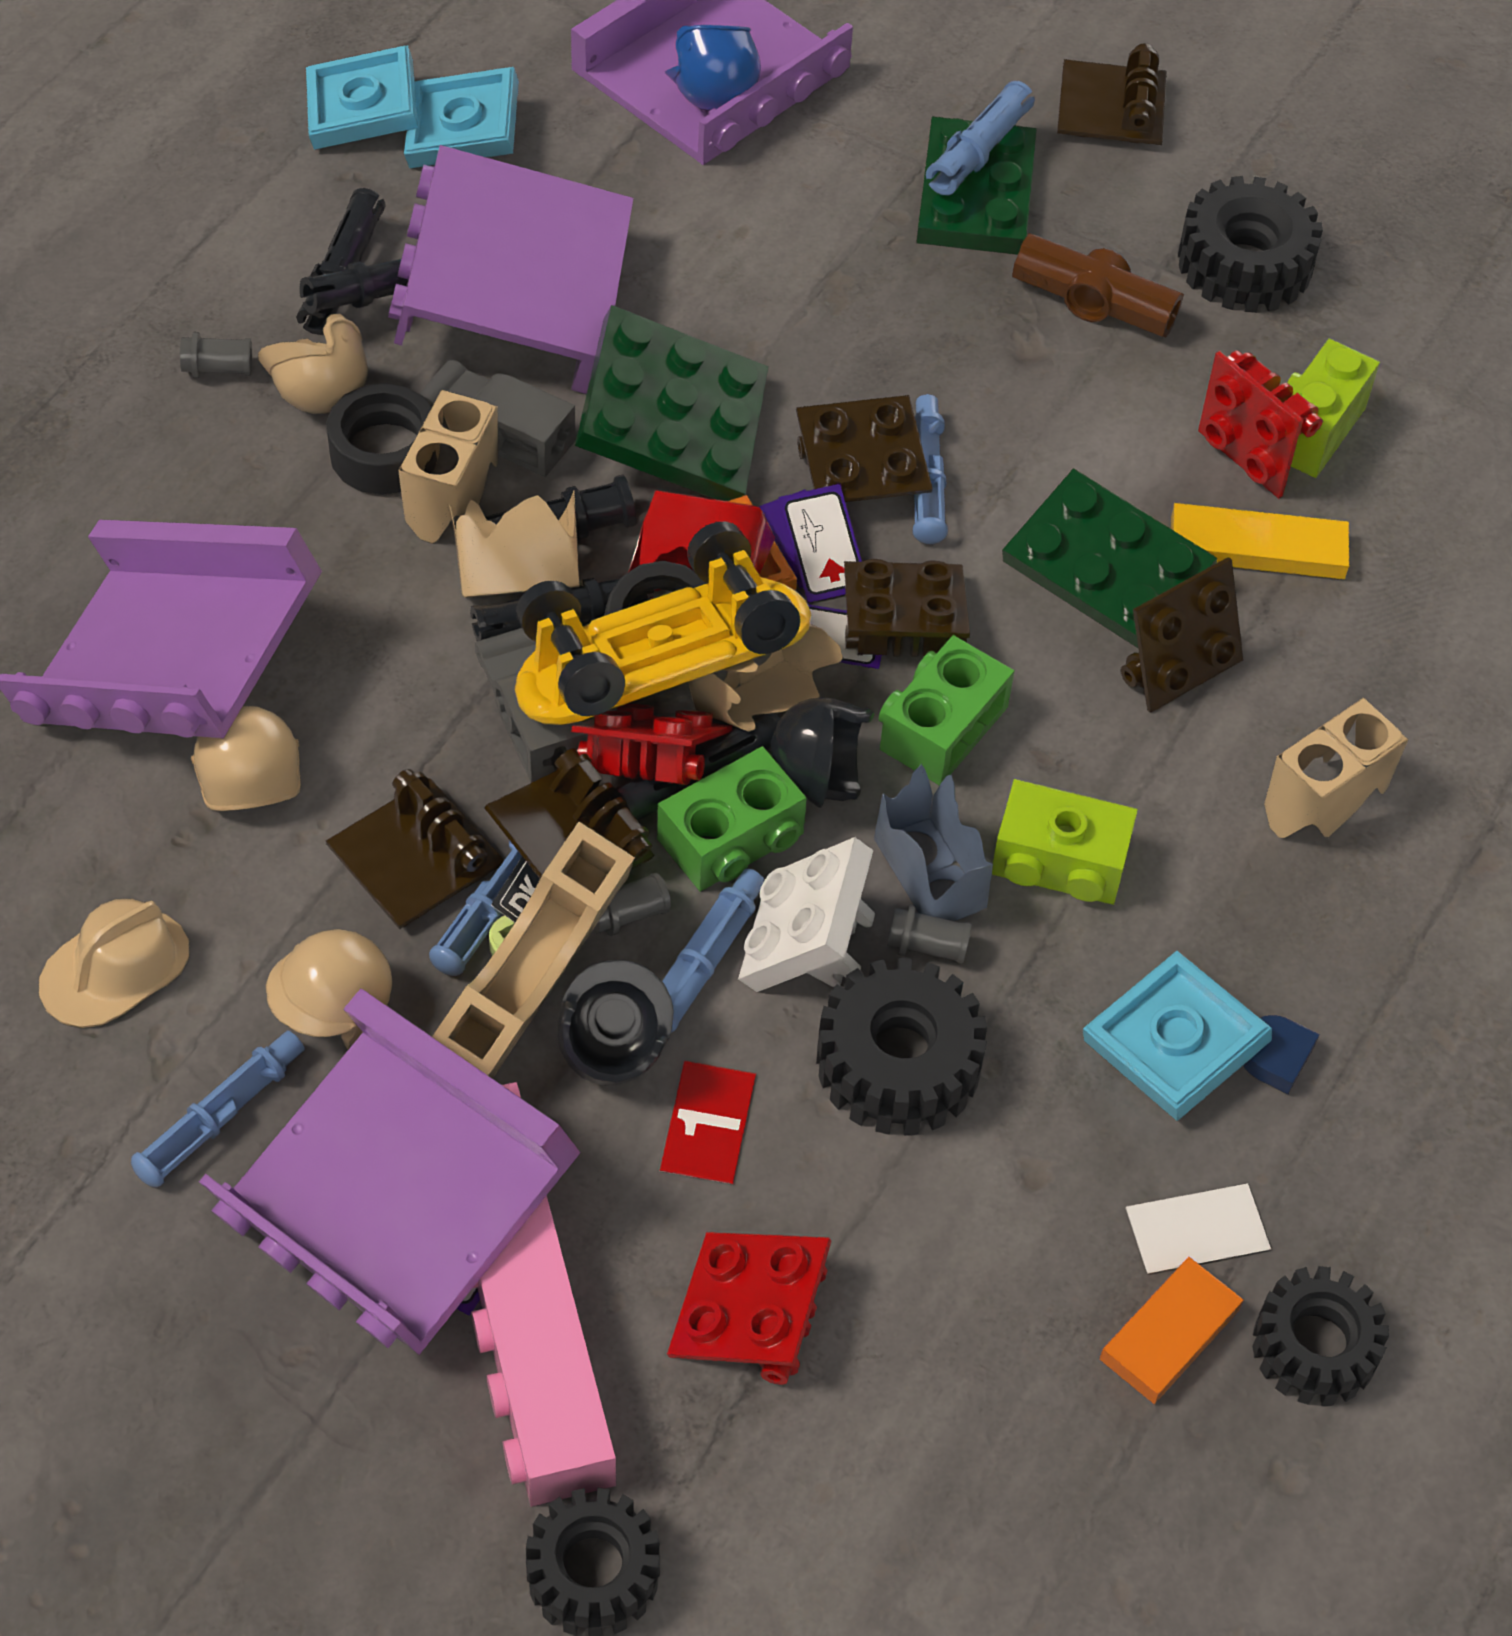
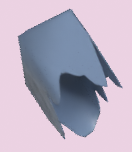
(954, 842)

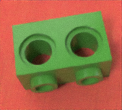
(945, 708)
(725, 809)

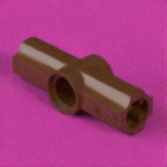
(1097, 285)

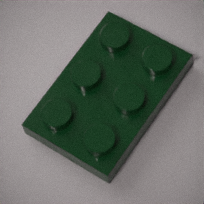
(989, 205)
(1102, 553)

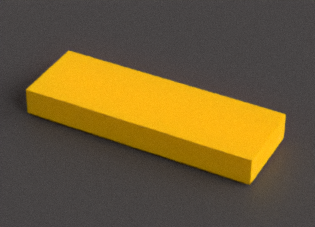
(1267, 539)

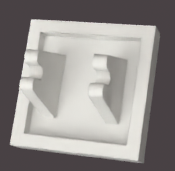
(809, 918)

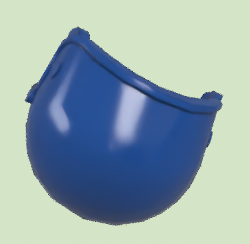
(714, 64)

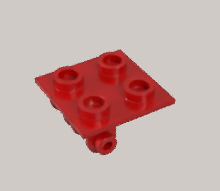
(1255, 418)
(659, 745)
(751, 1301)

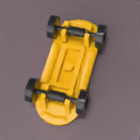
(656, 642)

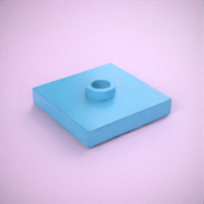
(361, 97)
(464, 113)
(1177, 1035)

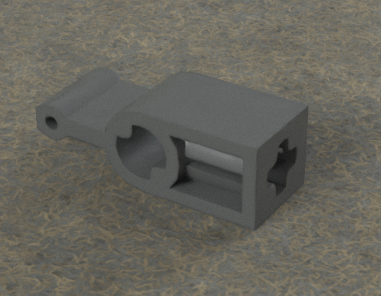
(532, 424)
(534, 742)

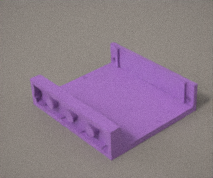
(633, 44)
(513, 256)
(172, 629)
(398, 1178)

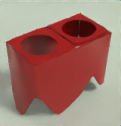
(678, 517)

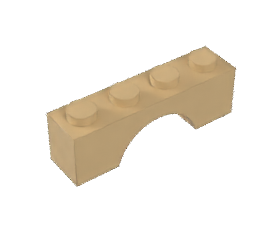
(536, 950)

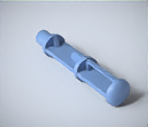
(930, 507)
(472, 922)
(711, 941)
(215, 1110)

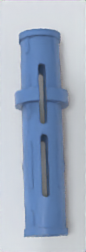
(971, 148)

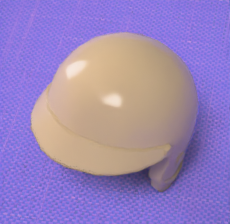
(318, 374)
(250, 765)
(322, 977)

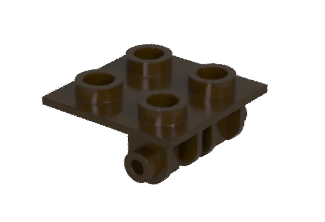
(1114, 99)
(864, 448)
(904, 602)
(1185, 636)
(547, 810)
(414, 850)

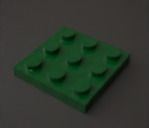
(672, 406)

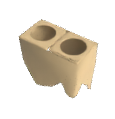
(428, 495)
(518, 551)
(768, 687)
(1300, 801)

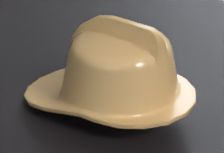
(113, 963)

